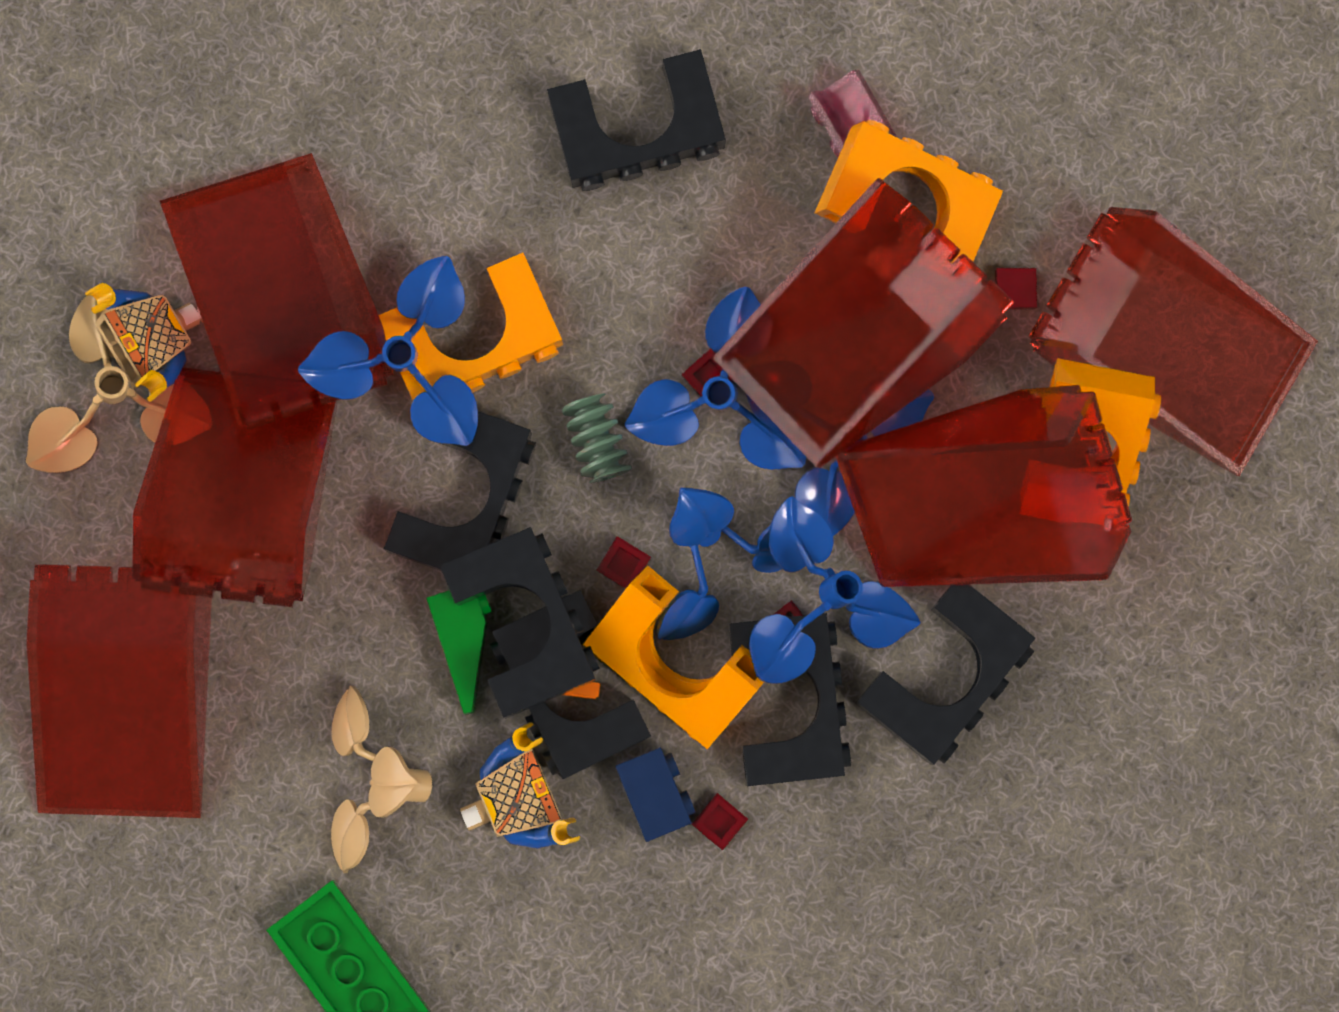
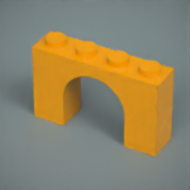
(962, 199)
(527, 333)
(1125, 405)
(628, 648)

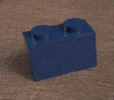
(654, 793)

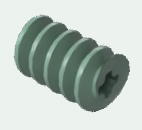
(595, 438)

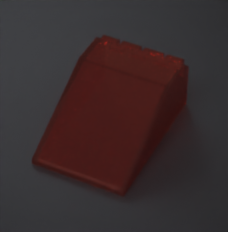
(271, 283)
(1175, 313)
(862, 325)
(992, 493)
(230, 501)
(116, 694)

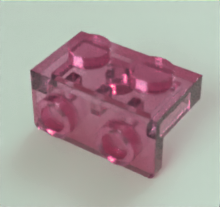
(845, 105)

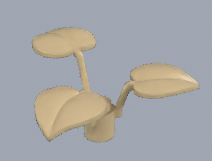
(57, 436)
(390, 783)

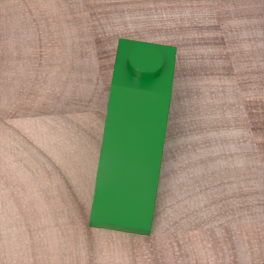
(463, 640)

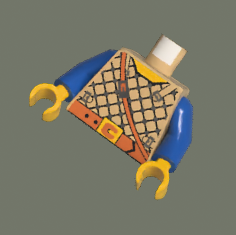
(144, 335)
(517, 797)

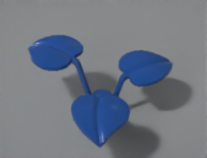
(341, 362)
(667, 416)
(824, 489)
(697, 521)
(879, 614)

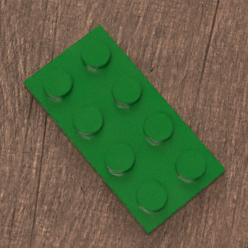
(342, 957)

